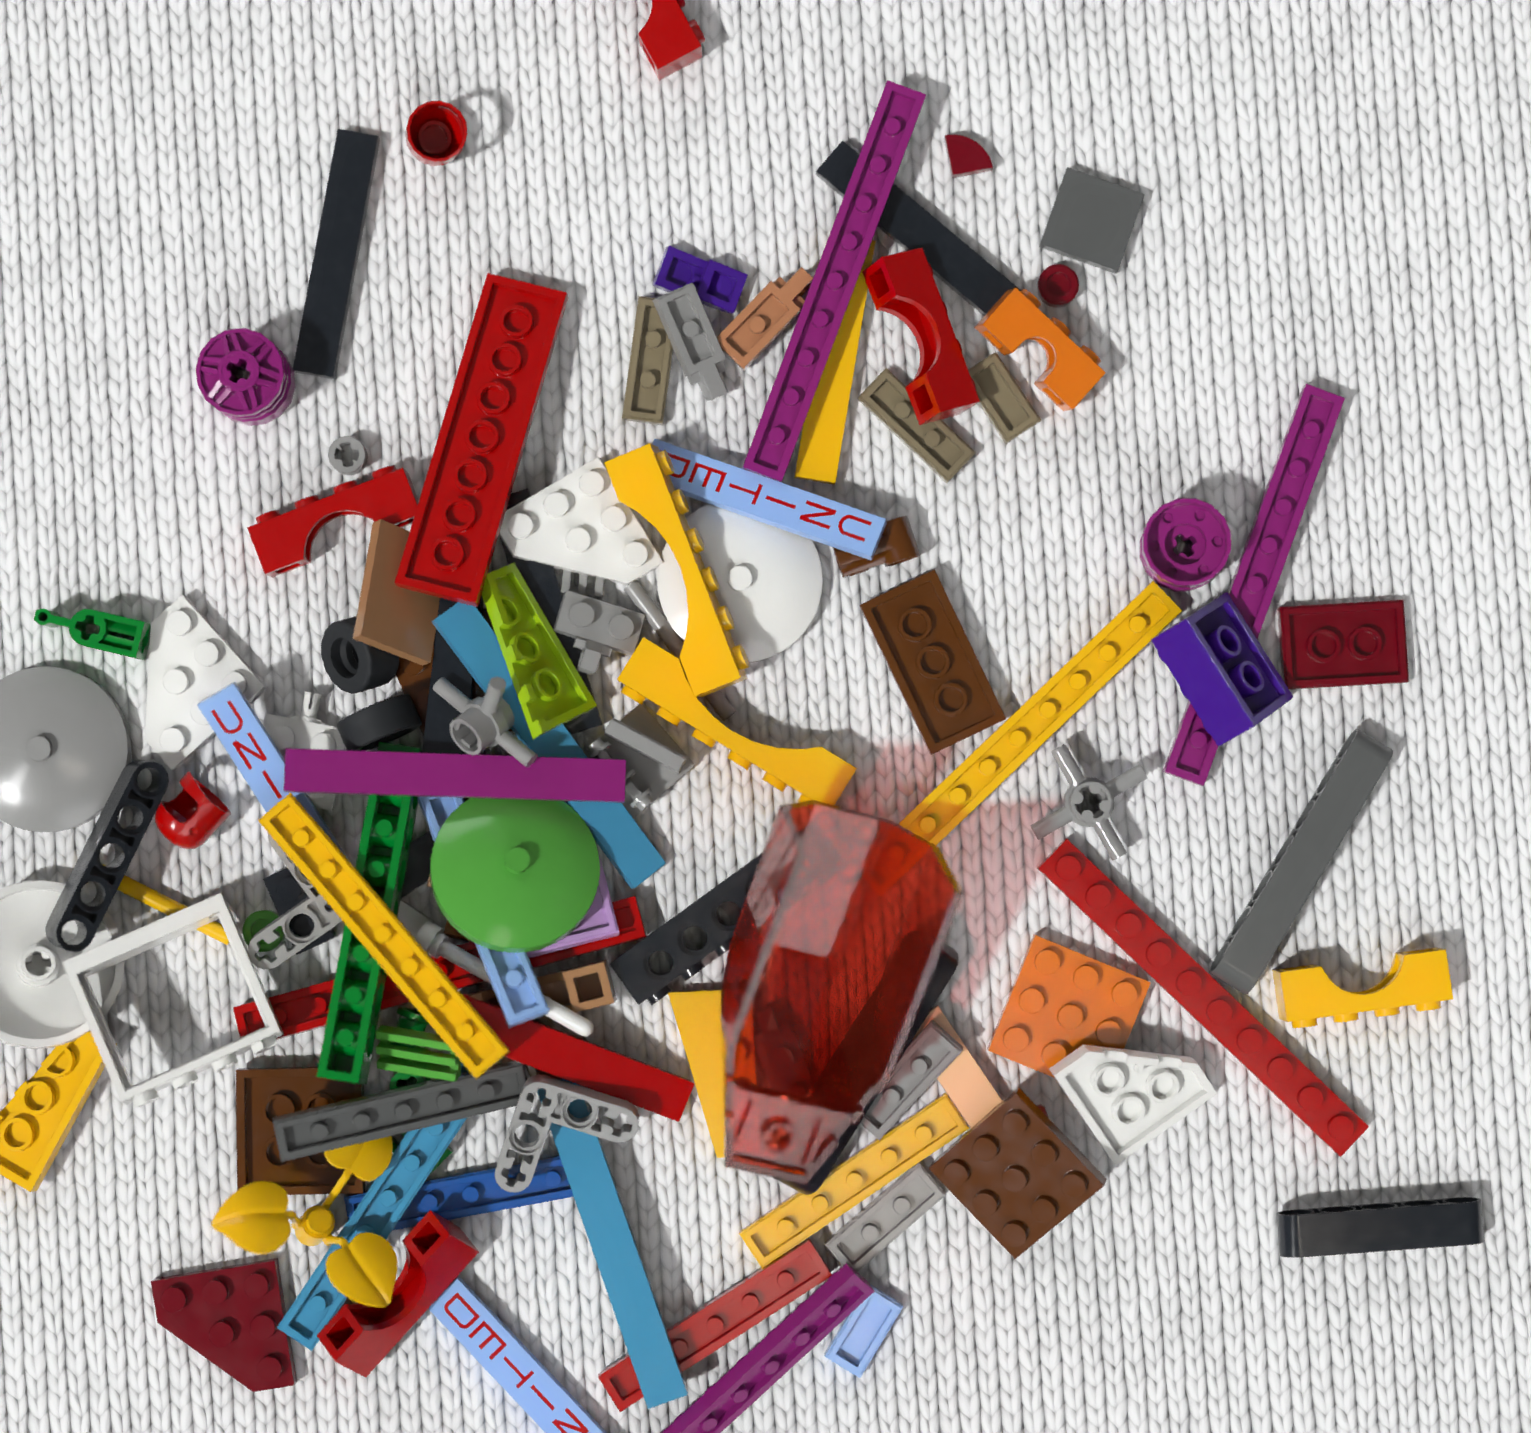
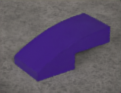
(714, 282)

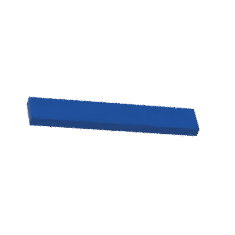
(478, 1193)

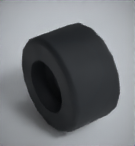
(352, 663)

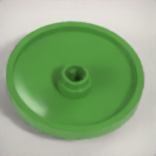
(514, 872)

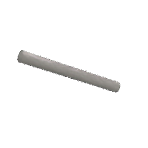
(672, 641)

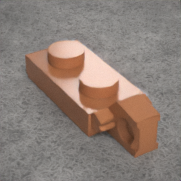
(764, 318)

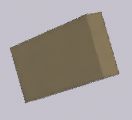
(1002, 398)

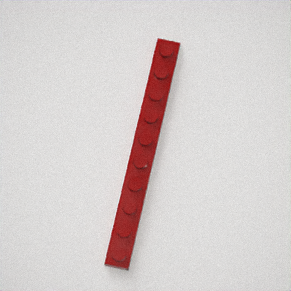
(1203, 997)
(309, 1006)

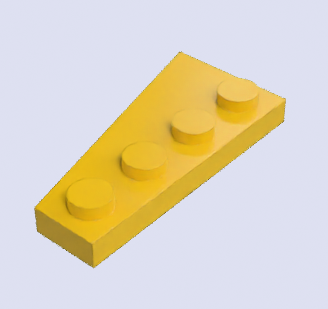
(700, 1030)
(45, 1111)

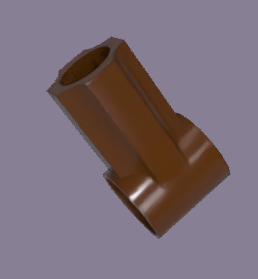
(894, 547)

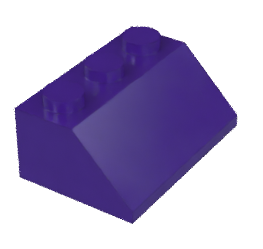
(1222, 669)

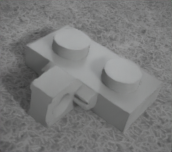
(597, 628)

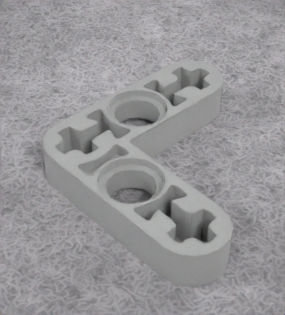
(313, 905)
(556, 1111)

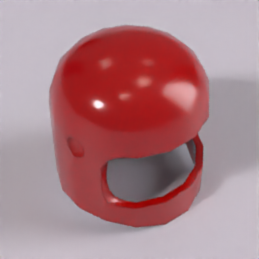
(428, 132)
(191, 815)

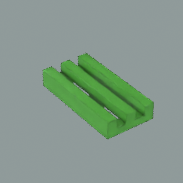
(416, 1060)

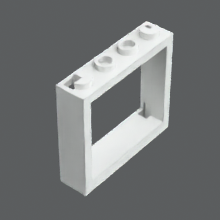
(146, 938)

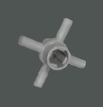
(484, 721)
(1105, 794)

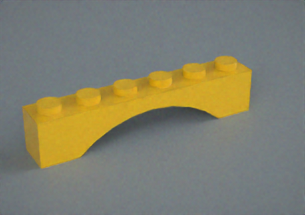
(708, 649)
(660, 678)

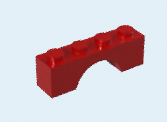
(670, 39)
(906, 289)
(287, 538)
(434, 1257)

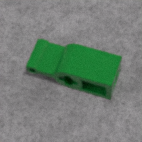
(109, 626)

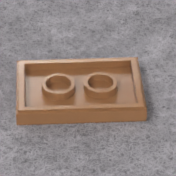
(390, 615)

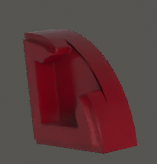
(966, 156)

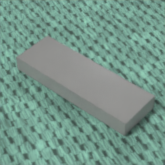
(916, 1070)
(885, 1218)

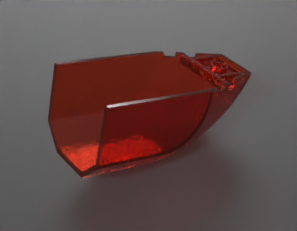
(825, 980)

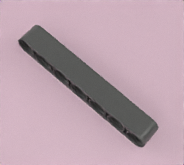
(1301, 861)

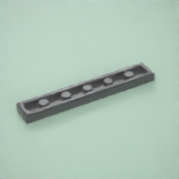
(397, 1111)

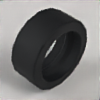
(379, 723)

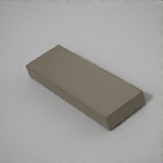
(648, 367)
(932, 442)

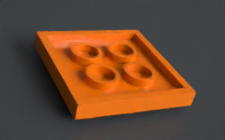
(1065, 1003)

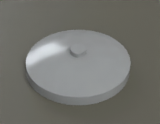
(58, 748)

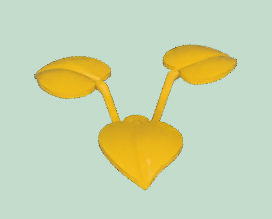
(359, 1270)

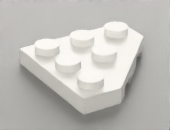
(581, 528)
(183, 669)
(1130, 1093)

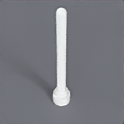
(437, 944)

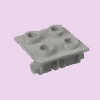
(644, 777)

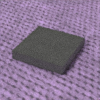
(1091, 220)

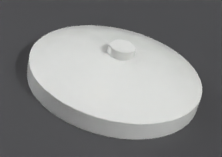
(763, 575)
(35, 991)

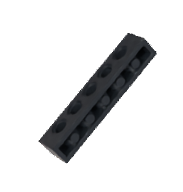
(634, 965)

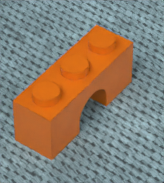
(1069, 369)

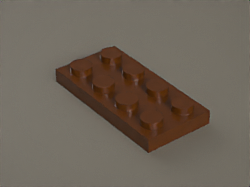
(932, 662)

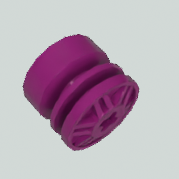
(252, 400)
(1190, 521)

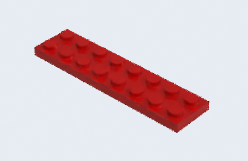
(481, 440)

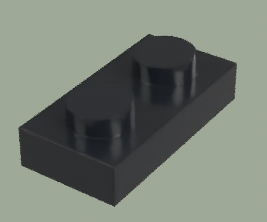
(286, 894)

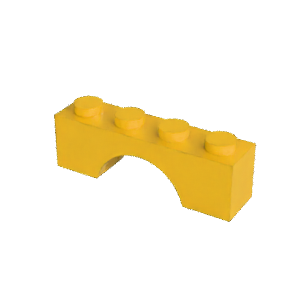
(1413, 979)

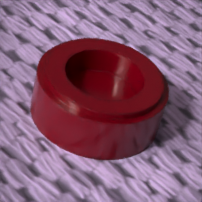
(1057, 285)

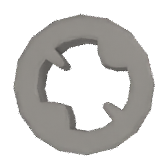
(340, 465)

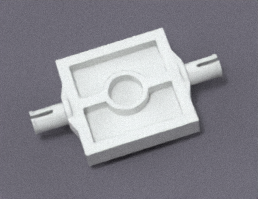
(305, 733)

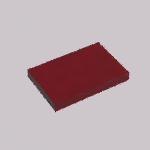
(1343, 644)

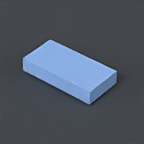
(863, 1332)

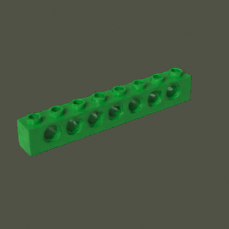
(358, 976)

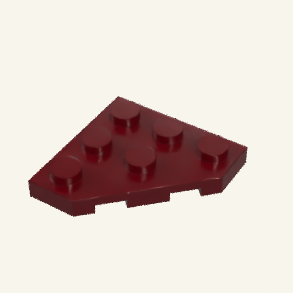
(231, 1320)

